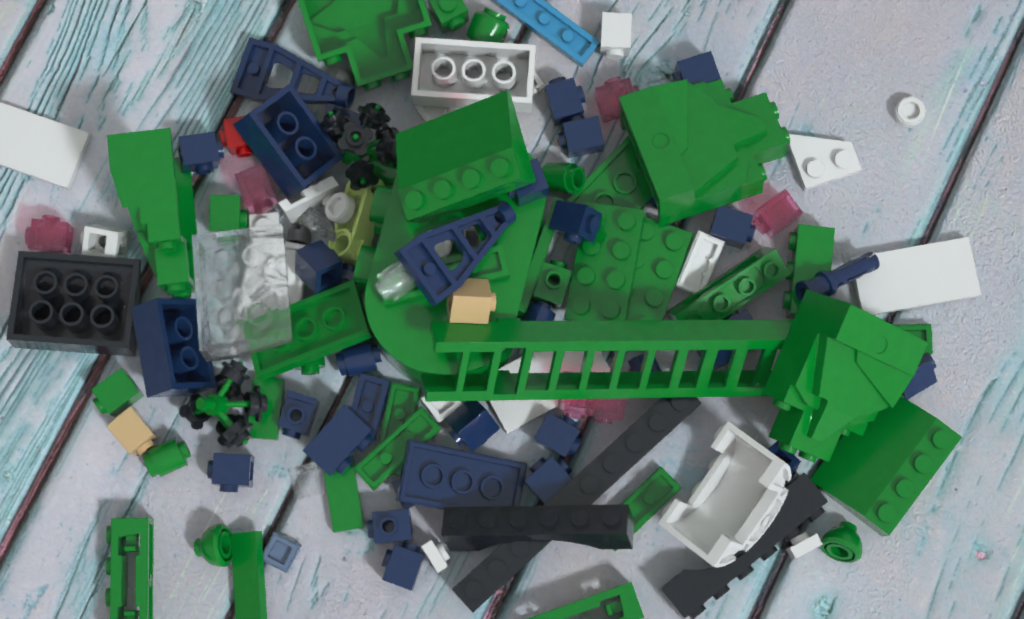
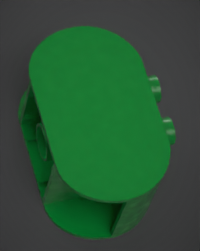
(405, 326)

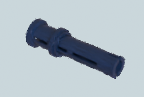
(829, 281)

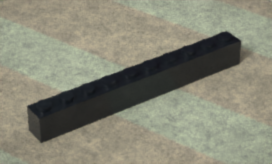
(581, 490)

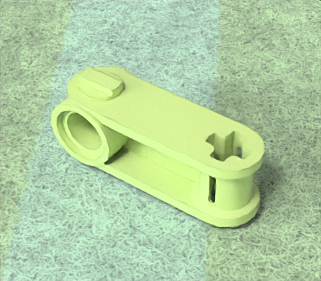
(358, 229)

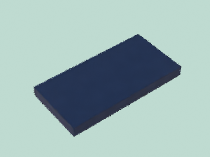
(458, 478)

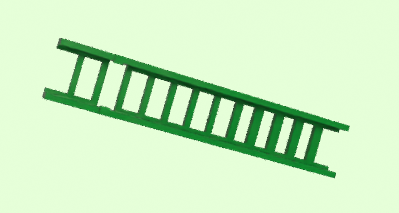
(605, 336)

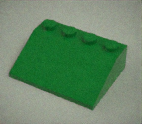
(461, 159)
(887, 466)

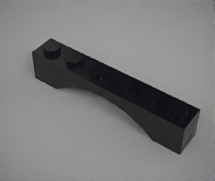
(581, 524)
(694, 587)

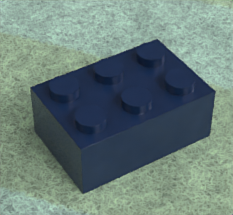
(288, 141)
(170, 348)

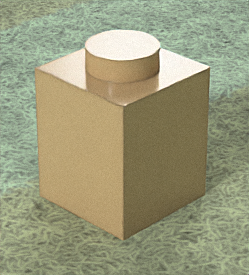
(471, 302)
(133, 432)

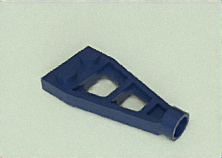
(257, 66)
(430, 271)

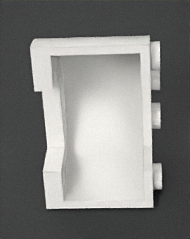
(732, 501)

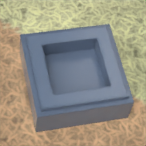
(280, 552)

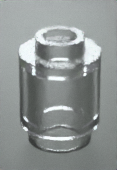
(394, 282)

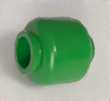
(487, 27)

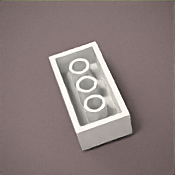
(468, 71)

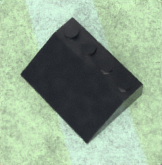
(74, 303)

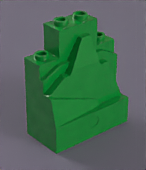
(368, 33)
(701, 144)
(158, 203)
(837, 374)

